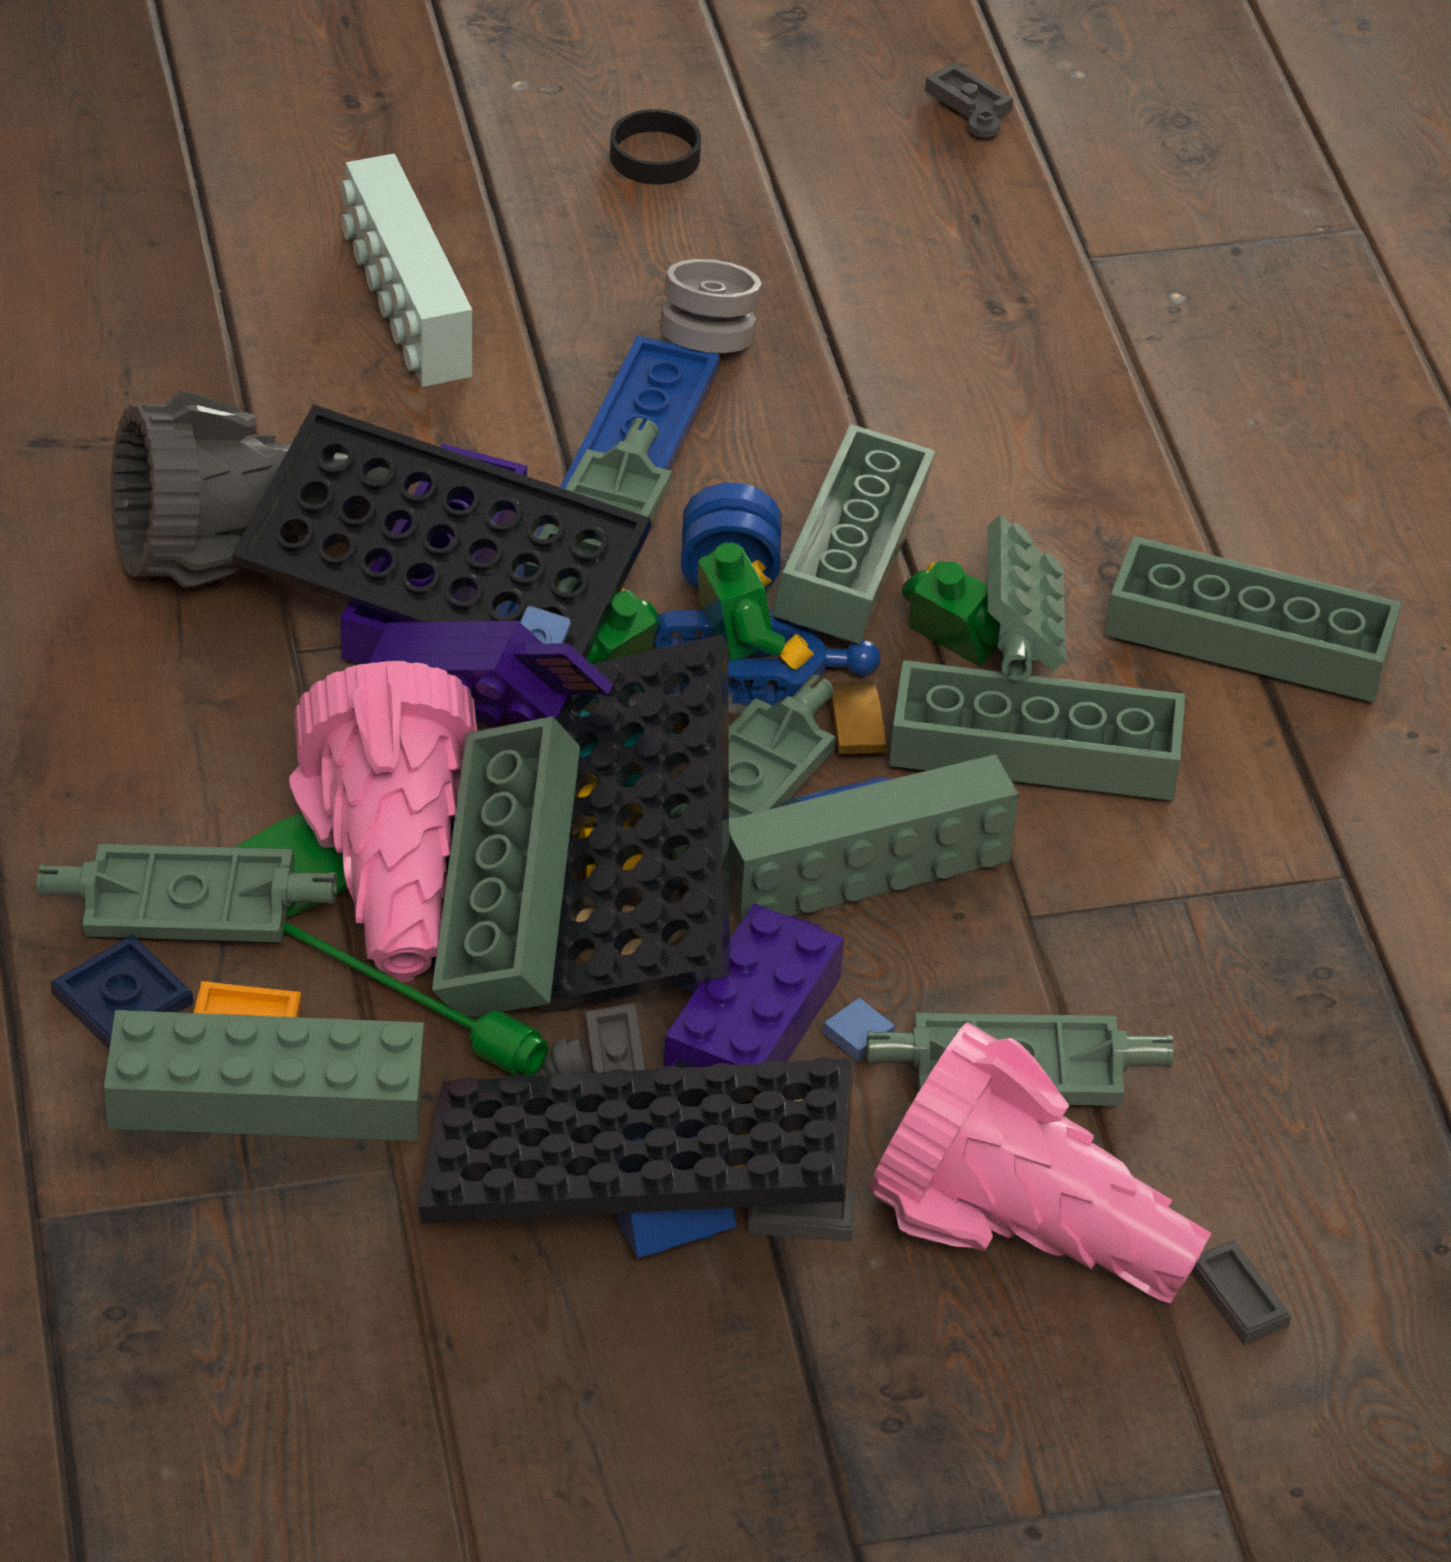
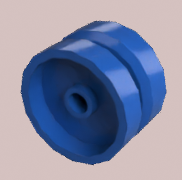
(731, 515)

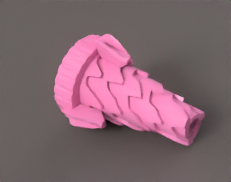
(382, 787)
(998, 1155)

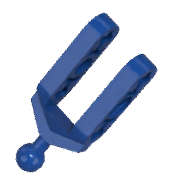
(858, 658)

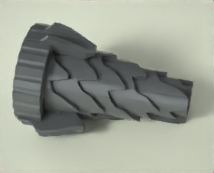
(190, 485)

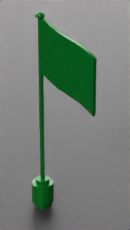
(493, 1036)

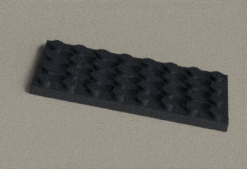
(451, 476)
(703, 826)
(661, 1184)

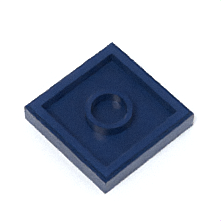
(119, 979)

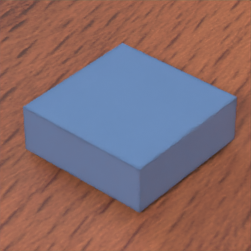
(850, 1027)

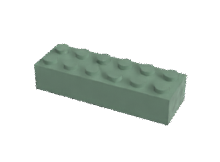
(853, 534)
(1253, 618)
(1040, 729)
(872, 839)
(507, 868)
(264, 1075)

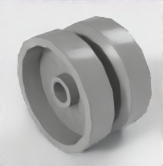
(710, 305)

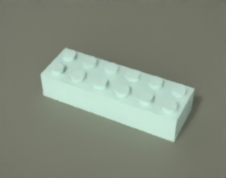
(407, 270)

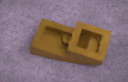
(857, 718)

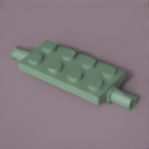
(617, 477)
(1025, 600)
(773, 751)
(187, 891)
(1076, 1051)

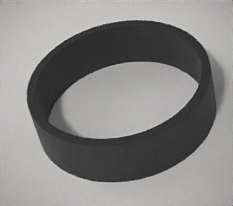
(655, 121)

